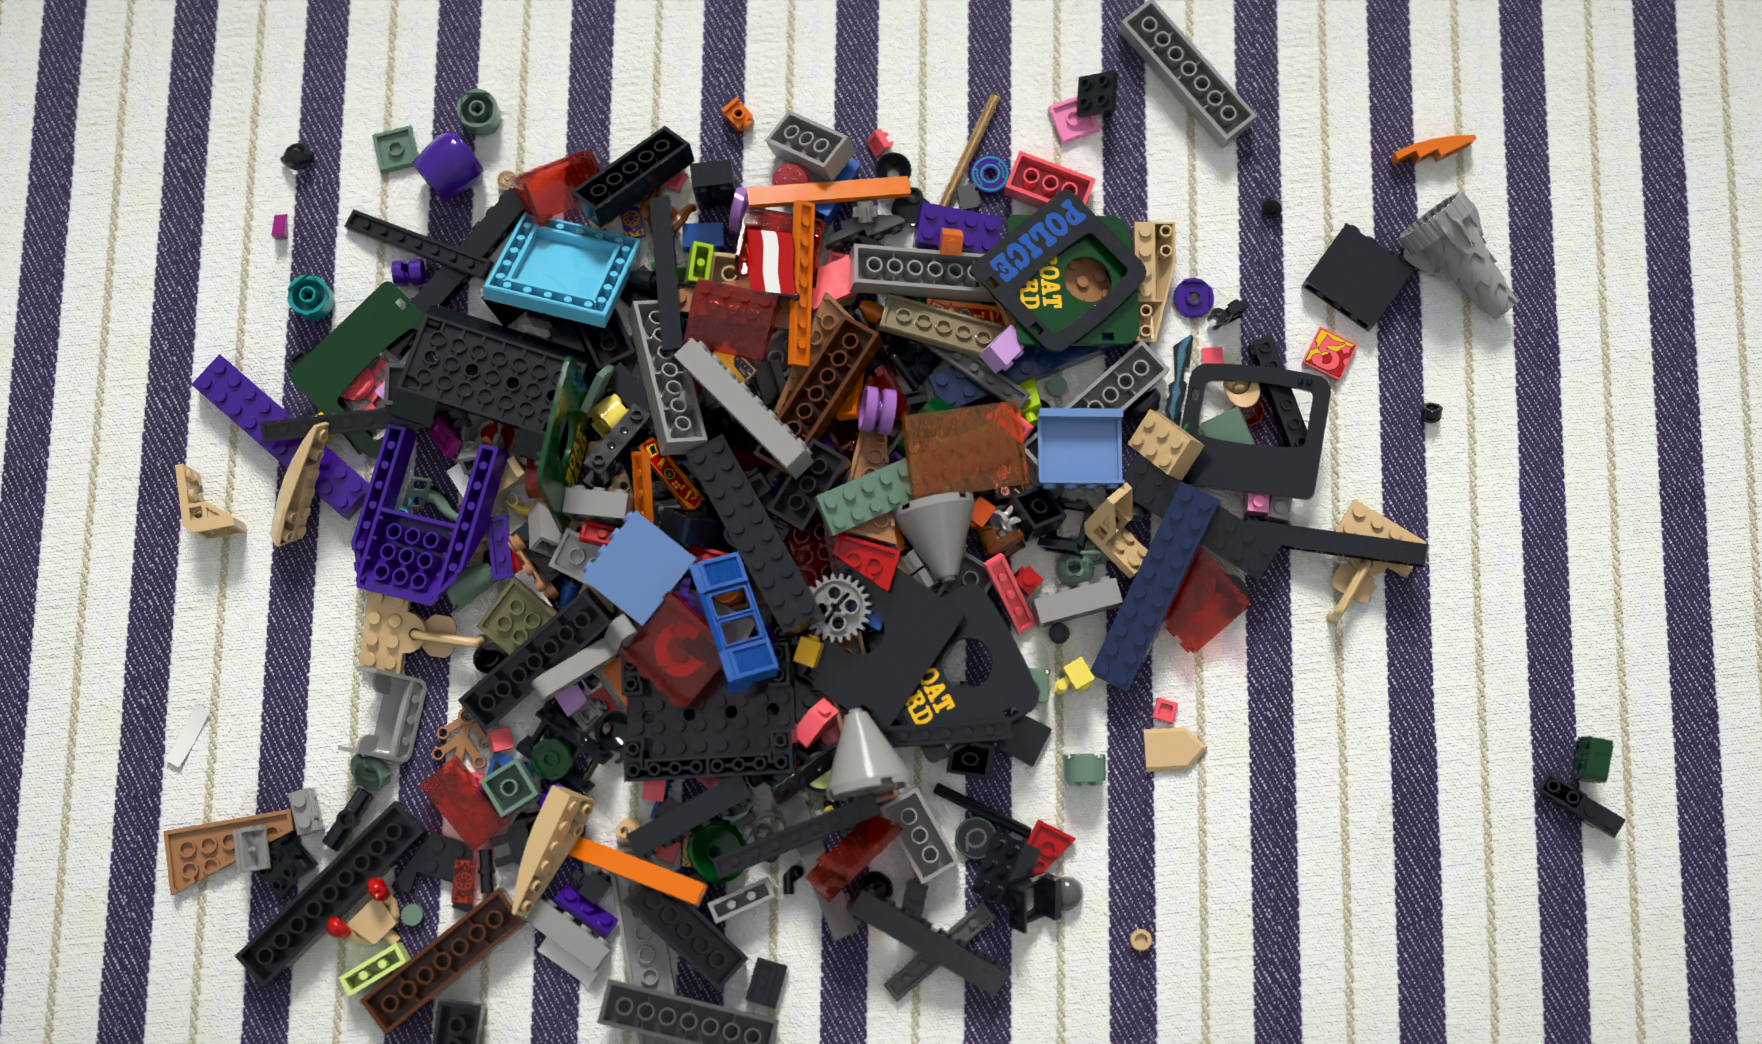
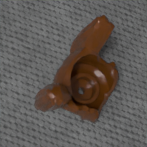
(679, 218)
(1007, 544)

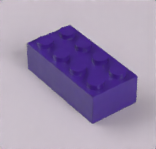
(979, 229)

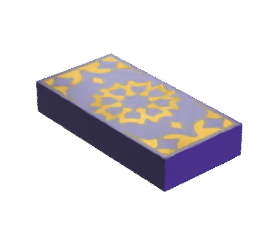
(633, 223)

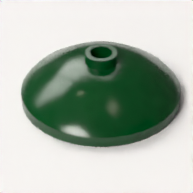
(715, 839)

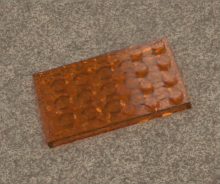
(965, 449)

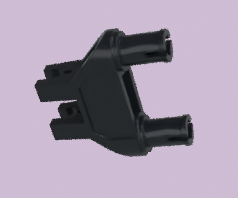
(516, 837)

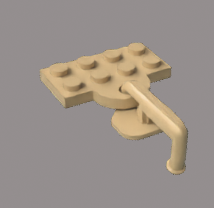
(1356, 578)
(390, 634)

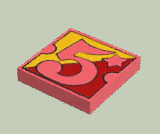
(1329, 354)

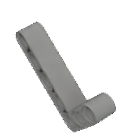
(589, 660)

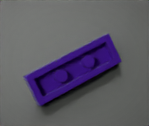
(500, 552)
(585, 911)

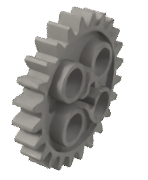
(852, 620)

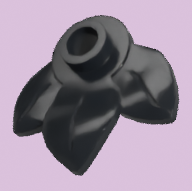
(907, 207)

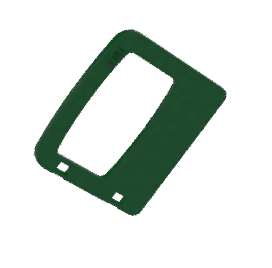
(350, 349)

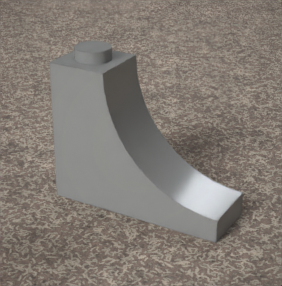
(542, 530)

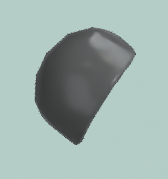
(1071, 893)

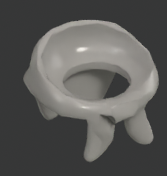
(1002, 520)

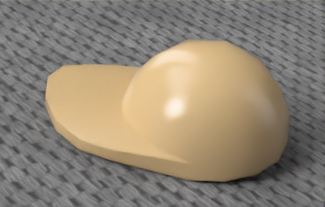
(1242, 393)

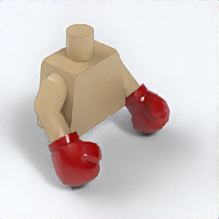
(373, 921)

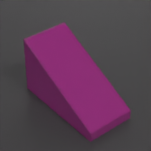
(280, 227)

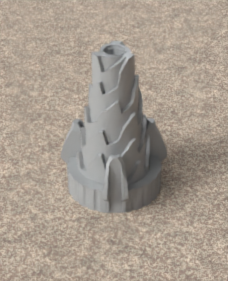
(1453, 241)

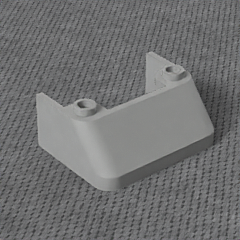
(397, 716)

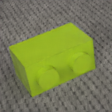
(699, 262)

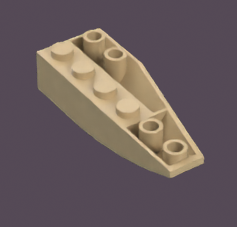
(1156, 247)
(298, 488)
(549, 843)

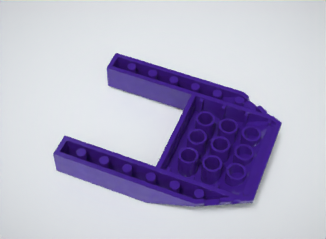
(412, 553)

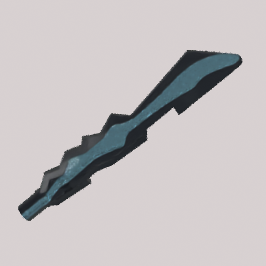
(1177, 388)

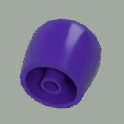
(448, 166)

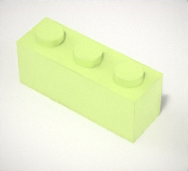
(375, 969)

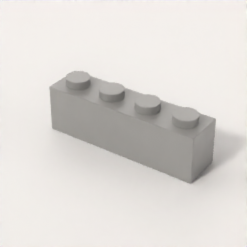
(569, 934)

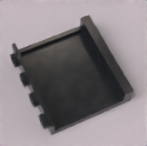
(1358, 277)

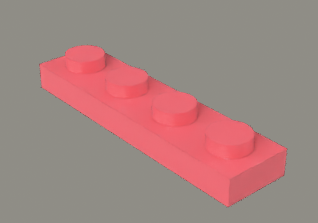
(1009, 593)

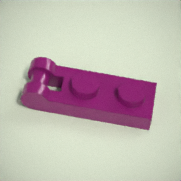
(445, 437)

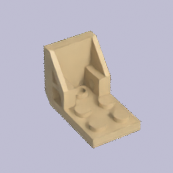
(200, 515)
(1112, 535)

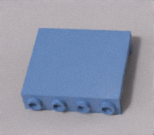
(1079, 448)
(638, 567)

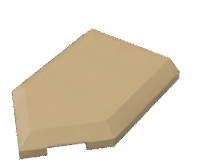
(1171, 749)

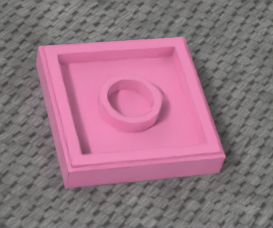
(1068, 124)

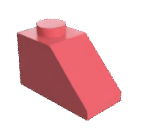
(816, 722)

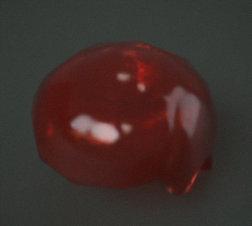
(1253, 414)

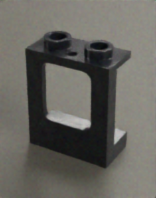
(1067, 545)
(1046, 900)

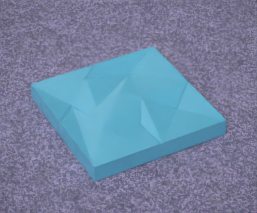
(563, 270)

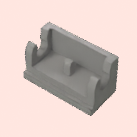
(251, 849)

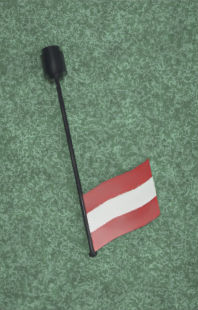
(769, 266)

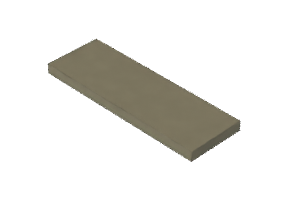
(937, 326)

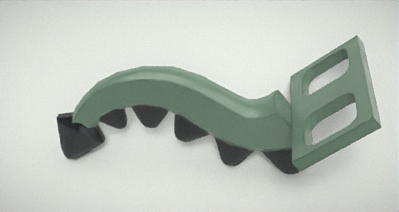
(430, 495)

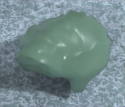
(369, 772)

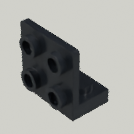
(288, 863)

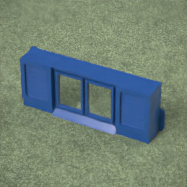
(742, 660)

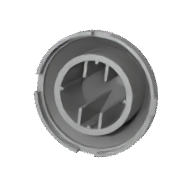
(938, 530)
(864, 761)

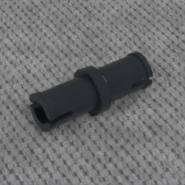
(486, 871)

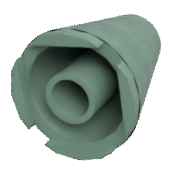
(469, 585)

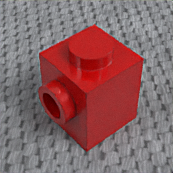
(1028, 580)

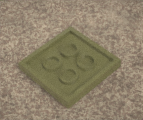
(515, 616)

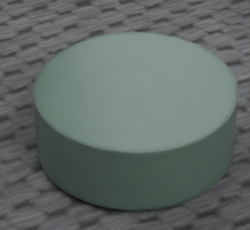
(1056, 386)
(412, 914)

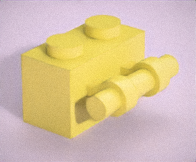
(1076, 676)

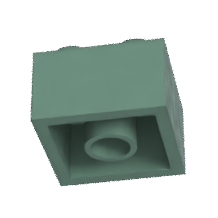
(511, 787)

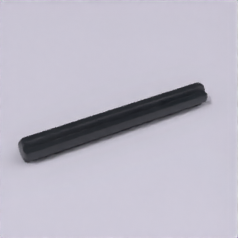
(982, 810)

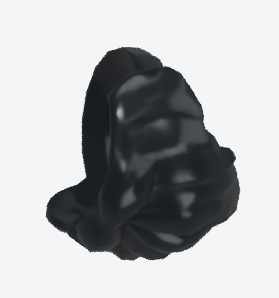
(296, 159)

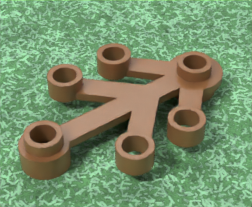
(518, 546)
(462, 741)

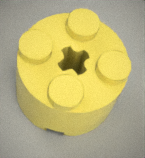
(607, 414)

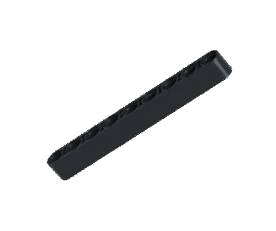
(1344, 544)

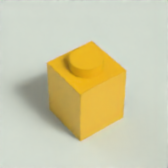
(809, 650)

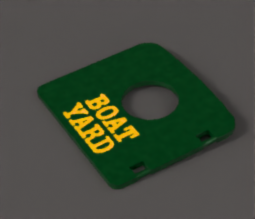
(1057, 308)
(552, 473)

